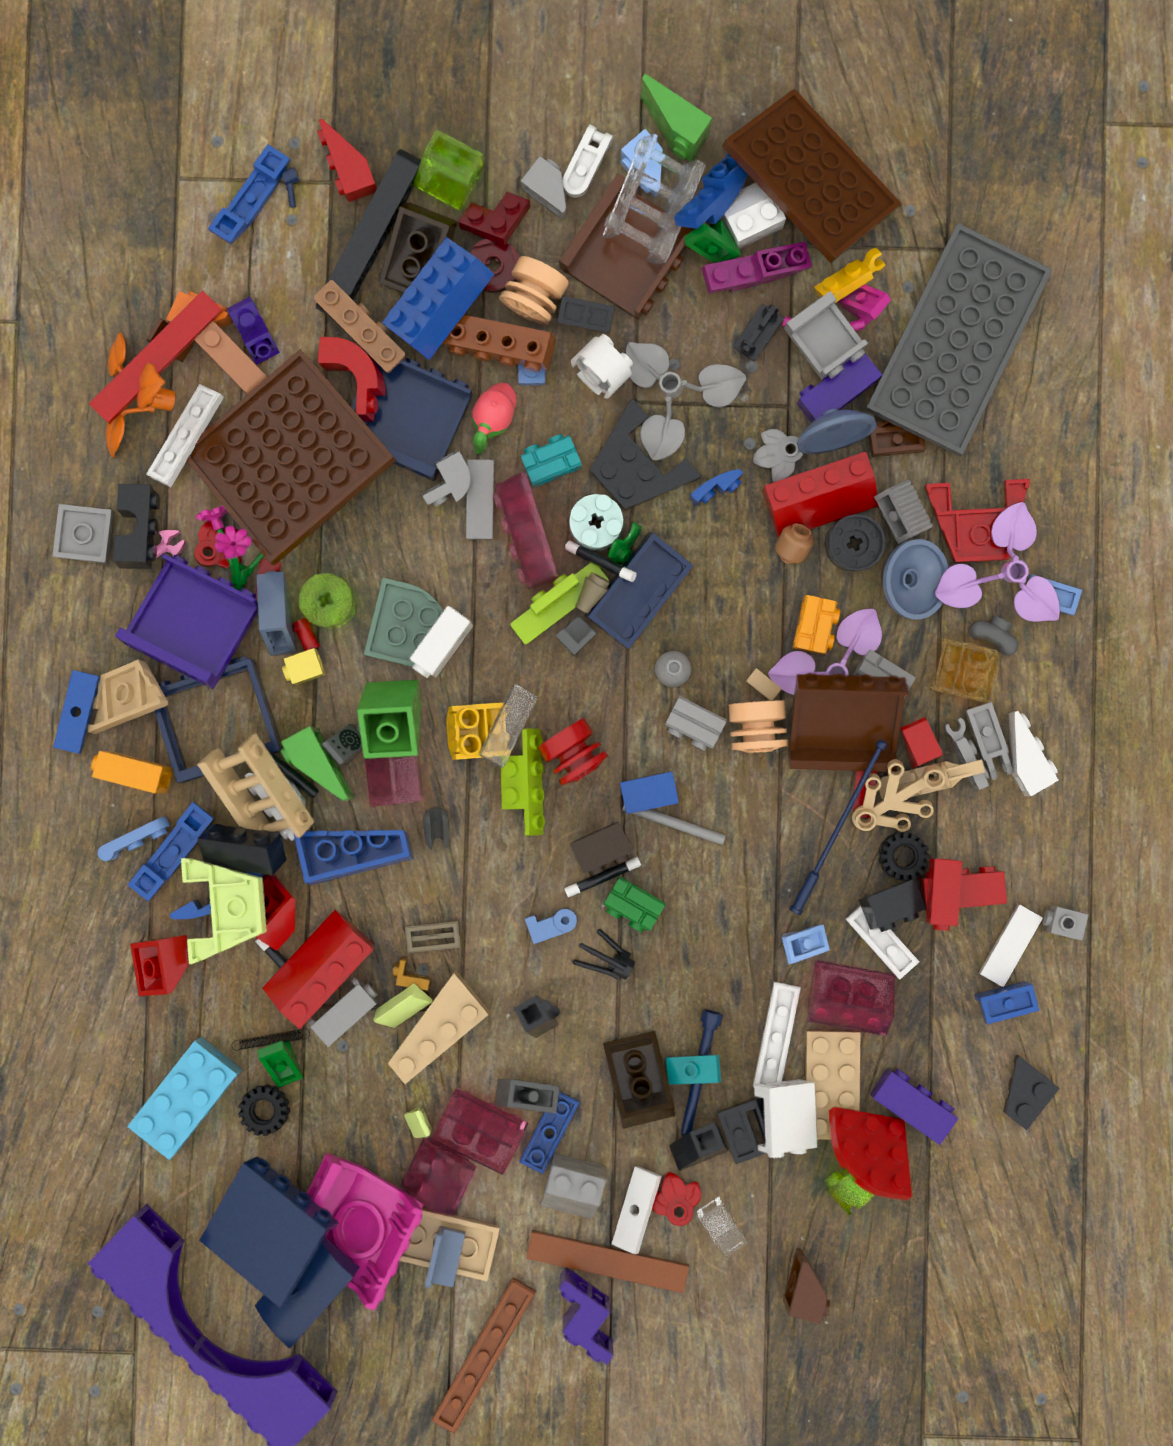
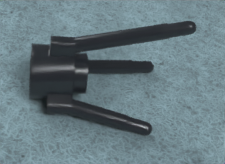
(619, 965)

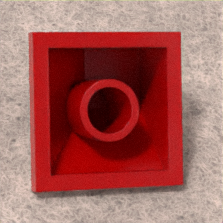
(278, 912)
(159, 964)

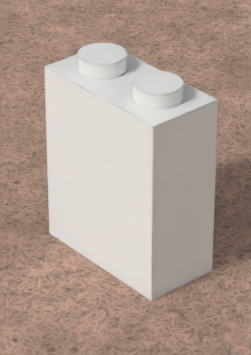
(440, 643)

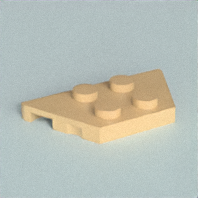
(125, 696)

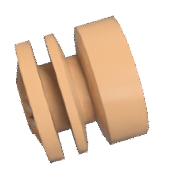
(535, 288)
(758, 725)

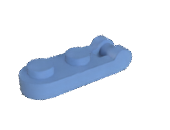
(133, 839)

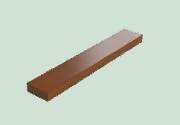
(607, 1261)
(483, 1355)

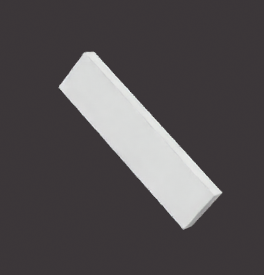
(185, 435)
(777, 1033)

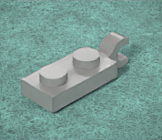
(966, 753)

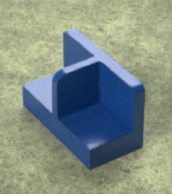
(649, 792)
(1007, 1002)

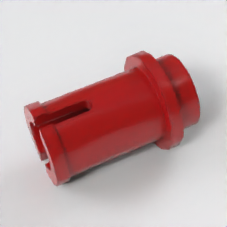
(305, 634)

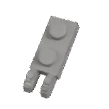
(989, 738)

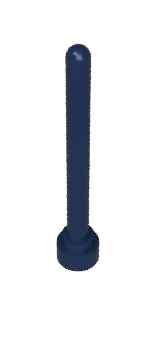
(710, 1022)

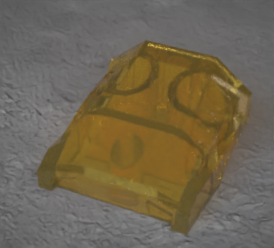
(966, 670)

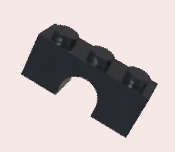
(137, 548)

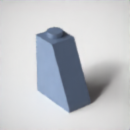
(275, 613)

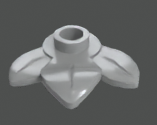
(774, 454)

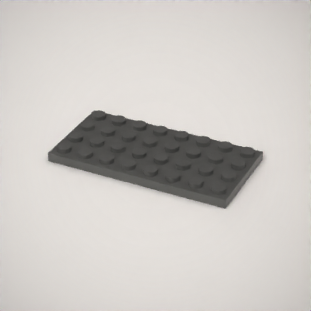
(958, 340)

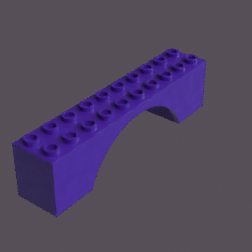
(274, 1396)

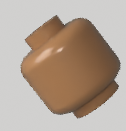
(794, 544)

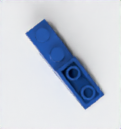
(719, 192)

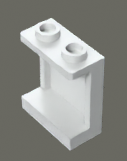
(788, 1117)

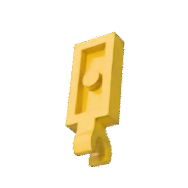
(851, 276)

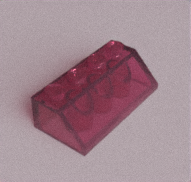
(526, 531)

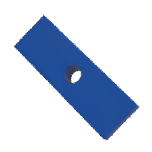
(73, 729)
(541, 1146)

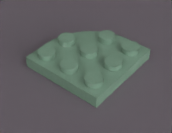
(400, 621)

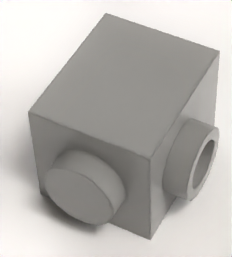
(1065, 922)

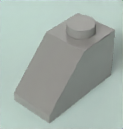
(545, 185)

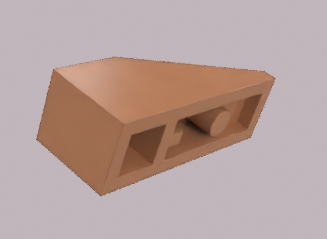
(230, 357)

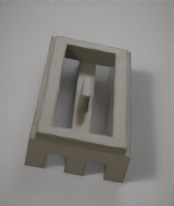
(456, 934)

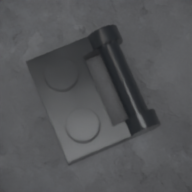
(738, 1129)

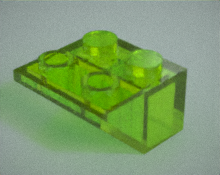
(449, 169)

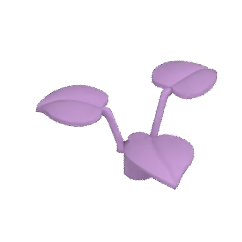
(1037, 598)
(857, 632)

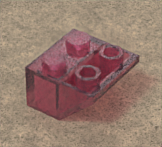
(393, 780)
(438, 1177)

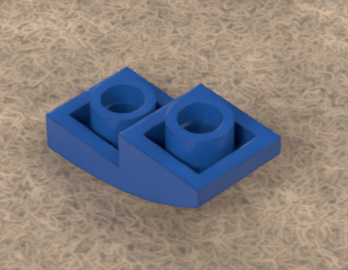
(723, 482)

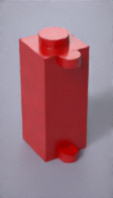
(943, 893)

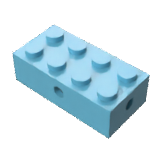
(184, 1098)

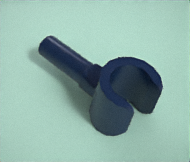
(290, 177)

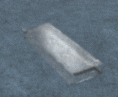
(508, 726)

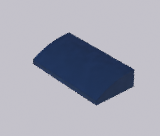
(632, 605)
(319, 1285)

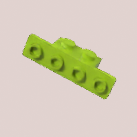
(553, 605)
(523, 782)

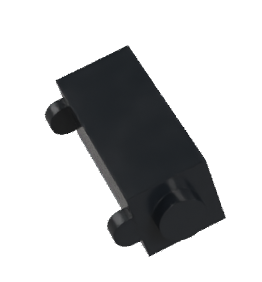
(537, 1016)

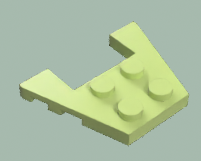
(235, 907)

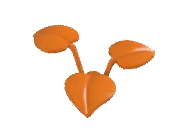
(149, 393)

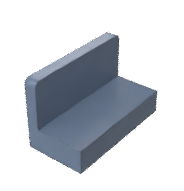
(445, 1257)

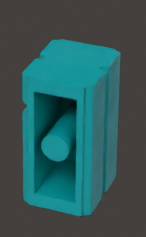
(550, 460)

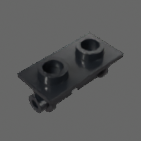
(758, 331)

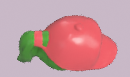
(492, 414)

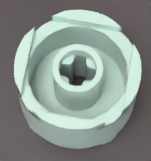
(602, 509)

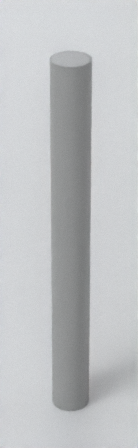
(681, 825)

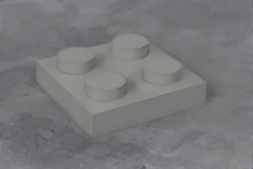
(83, 533)

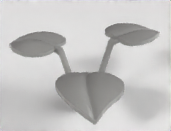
(650, 363)

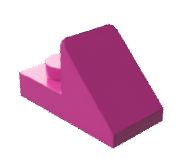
(865, 303)

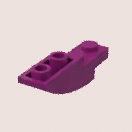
(757, 269)

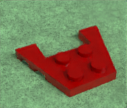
(969, 531)

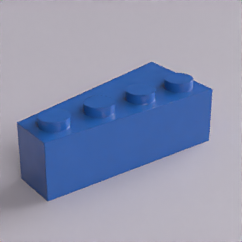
(345, 853)

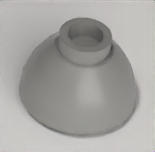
(673, 669)

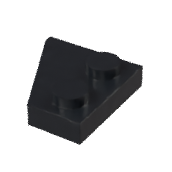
(1027, 1093)

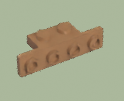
(362, 329)

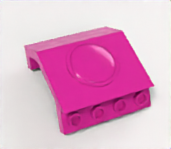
(372, 1221)

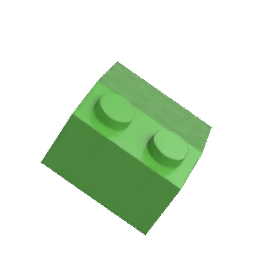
(679, 121)
(313, 759)

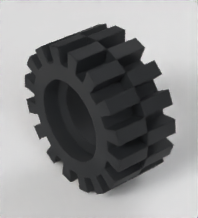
(887, 856)
(248, 1114)

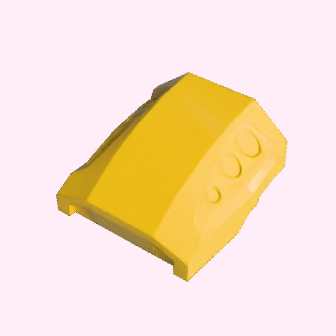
(469, 727)

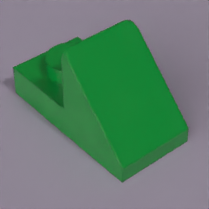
(713, 242)
(280, 1063)

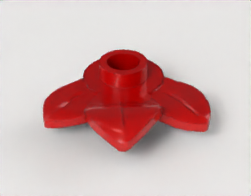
(207, 540)
(674, 1195)

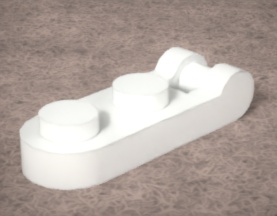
(585, 162)

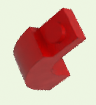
(344, 355)

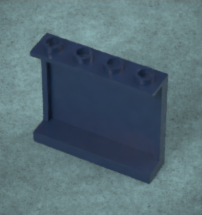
(418, 416)
(267, 1230)

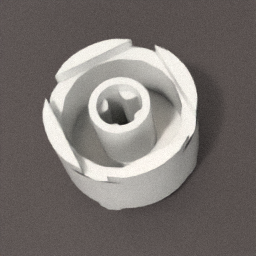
(602, 366)

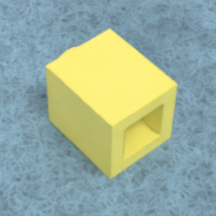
(303, 667)

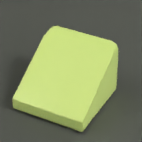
(418, 1122)

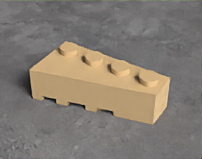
(443, 1024)

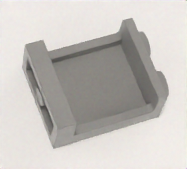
(825, 337)

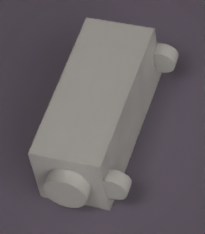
(345, 1012)

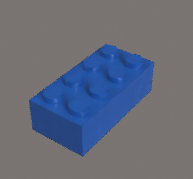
(438, 298)

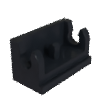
(586, 314)

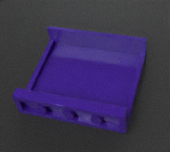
(191, 621)

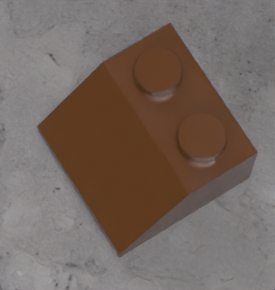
(804, 1292)

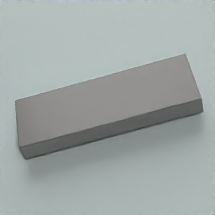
(480, 500)

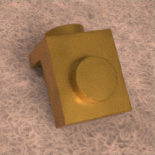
(406, 979)

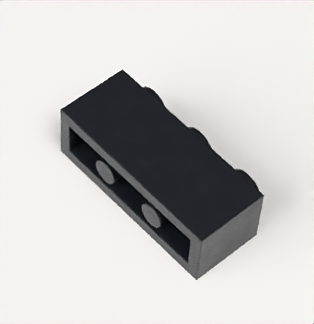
(242, 849)

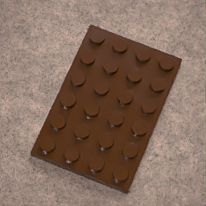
(811, 175)

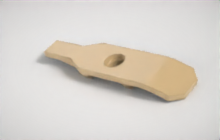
(952, 771)

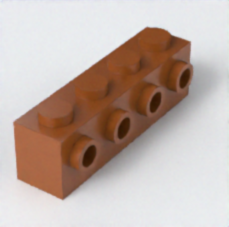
(501, 342)

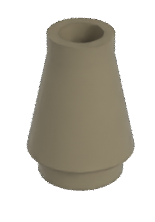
(592, 591)

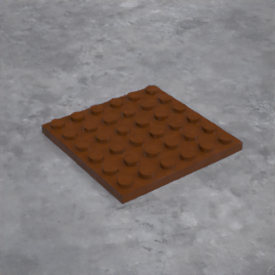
(288, 457)

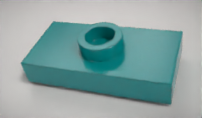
(693, 1069)

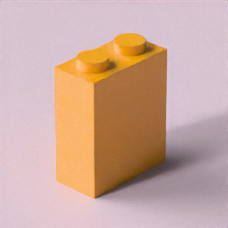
(132, 771)

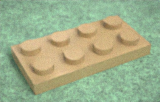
(834, 1067)
(476, 1249)

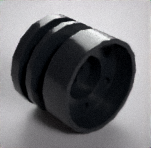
(870, 545)

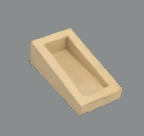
(763, 685)

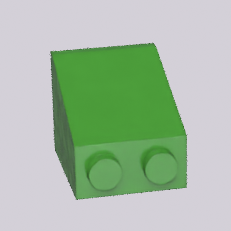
(390, 718)

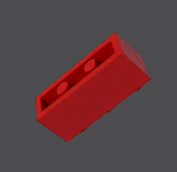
(976, 888)

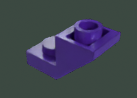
(253, 330)

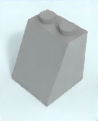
(574, 1186)

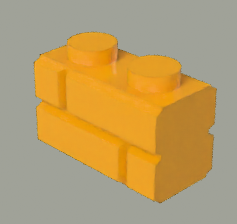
(815, 625)

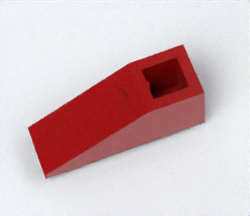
(352, 167)

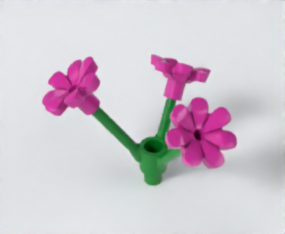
(232, 545)

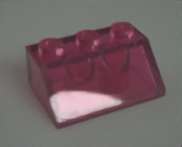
(851, 998)
(479, 1131)

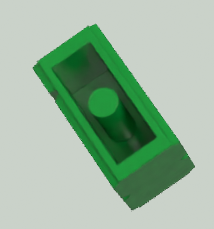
(633, 904)

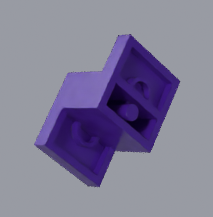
(585, 1316)

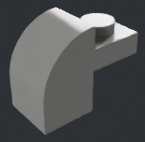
(455, 477)

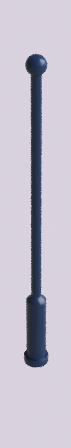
(813, 876)

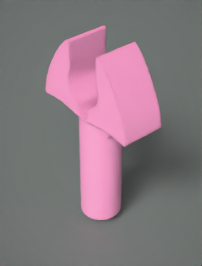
(164, 546)

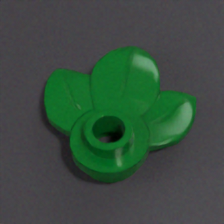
(620, 548)

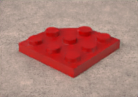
(872, 1151)

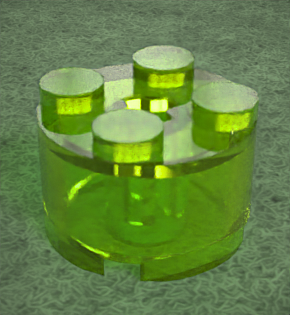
(321, 587)
(846, 1191)

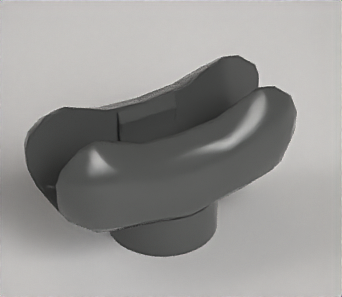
(995, 633)
(436, 826)

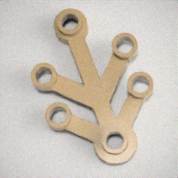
(896, 799)

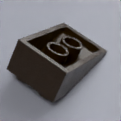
(413, 243)
(639, 1079)

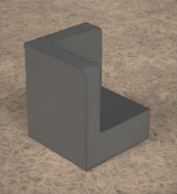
(576, 635)

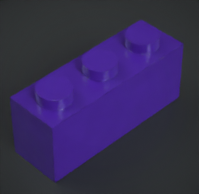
(840, 390)
(914, 1105)

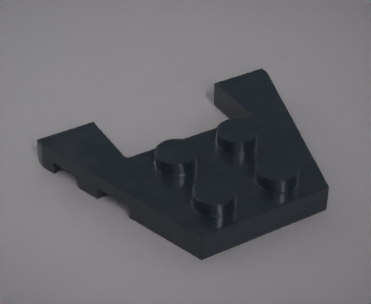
(626, 469)

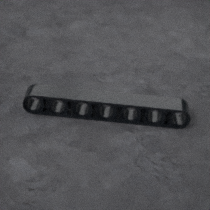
(375, 224)

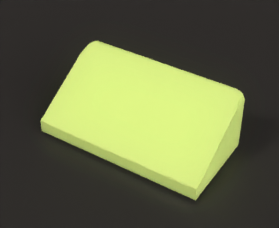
(402, 1006)

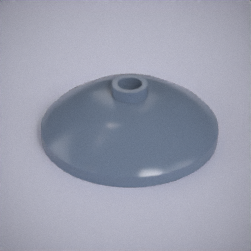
(835, 431)
(923, 567)

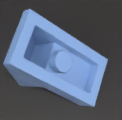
(805, 943)

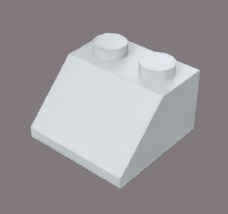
(752, 216)

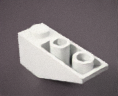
(1028, 762)

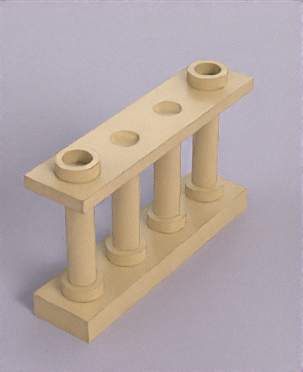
(266, 772)

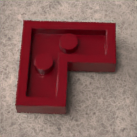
(495, 224)

